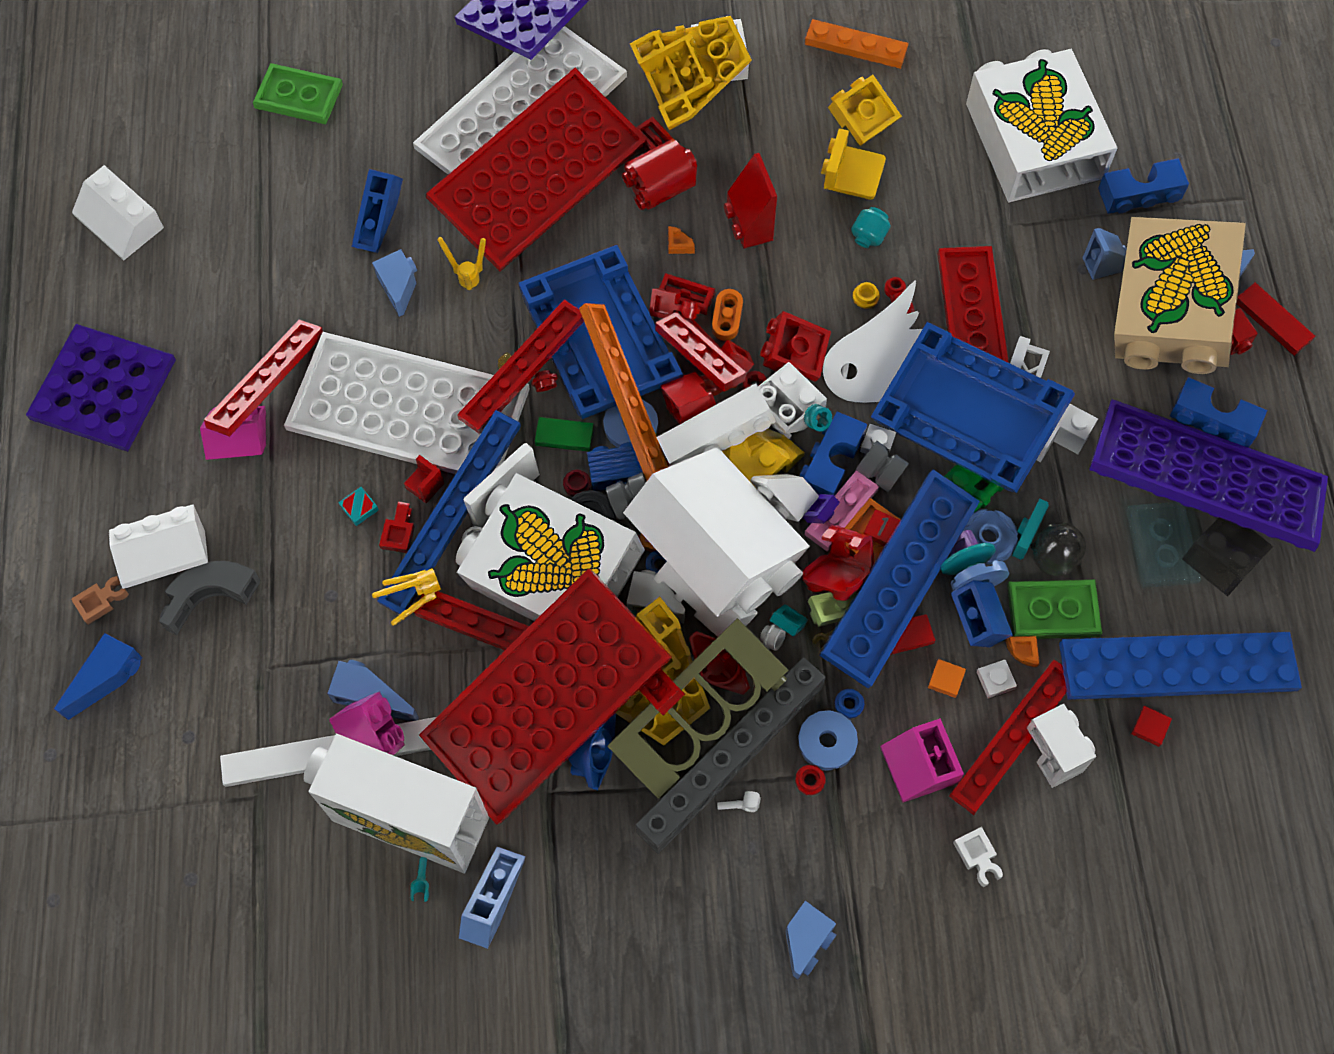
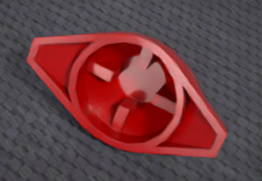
(723, 669)

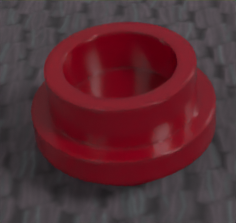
(576, 482)

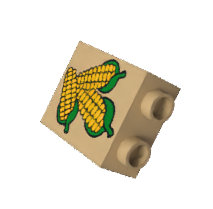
(1179, 293)

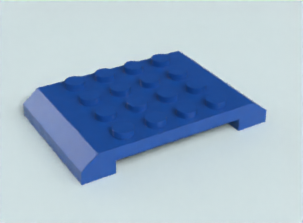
(606, 281)
(972, 407)

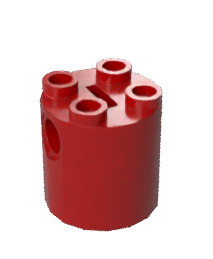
(660, 174)

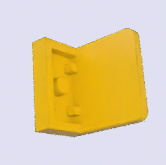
(852, 169)

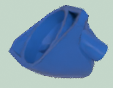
(594, 756)

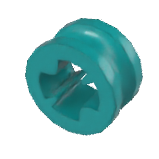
(810, 417)

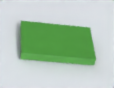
(298, 93)
(1054, 609)

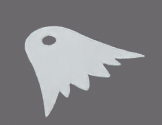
(875, 350)

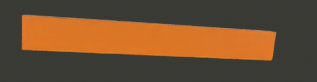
(623, 388)

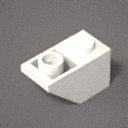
(787, 494)

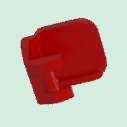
(839, 570)

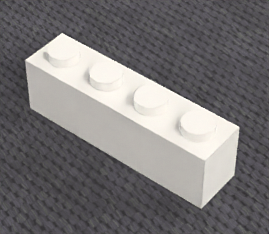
(718, 426)

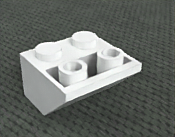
(789, 397)

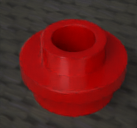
(544, 381)
(816, 773)

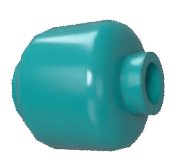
(870, 227)

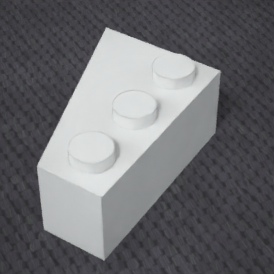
(704, 614)

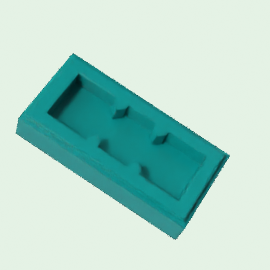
(1029, 528)

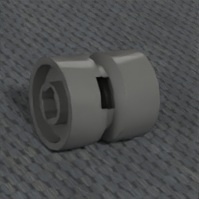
(882, 466)
(622, 494)

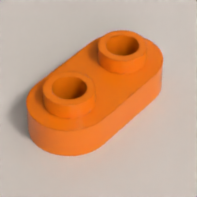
(727, 316)

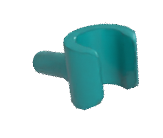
(420, 883)

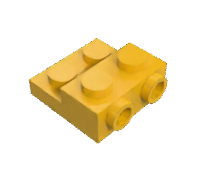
(864, 109)

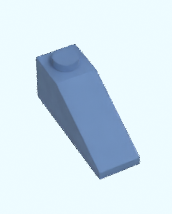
(355, 681)
(490, 898)

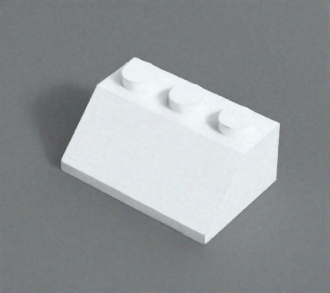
(115, 213)
(158, 546)

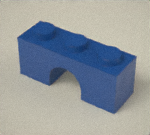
(1122, 192)
(1195, 409)
(841, 437)

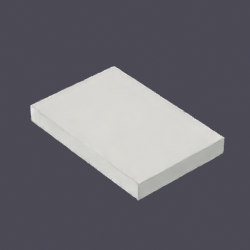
(520, 462)

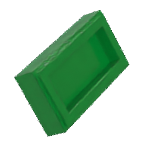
(564, 434)

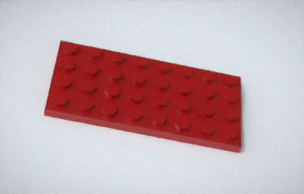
(536, 168)
(545, 695)

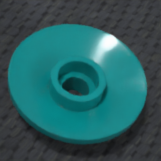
(968, 557)

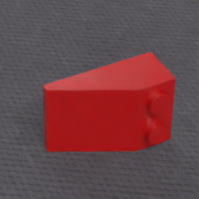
(752, 204)

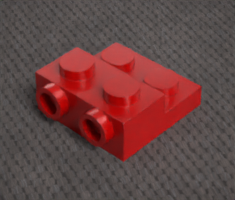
(795, 342)

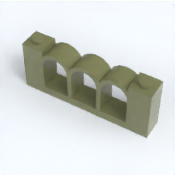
(751, 655)

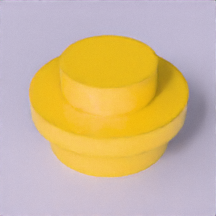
(866, 295)

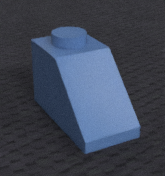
(1104, 254)
(397, 278)

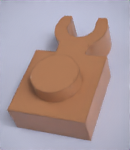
(96, 601)

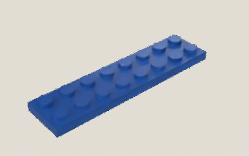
(899, 579)
(1179, 665)

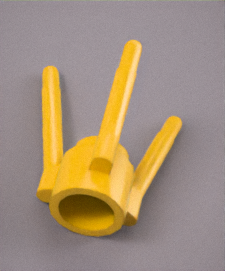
(467, 271)
(424, 583)

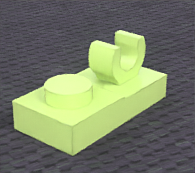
(827, 609)

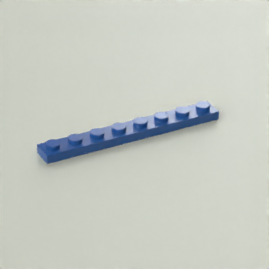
(451, 507)

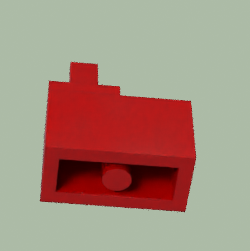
(689, 396)

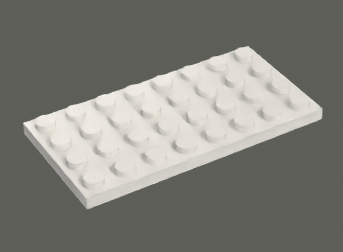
(509, 92)
(390, 402)

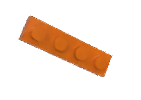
(856, 43)

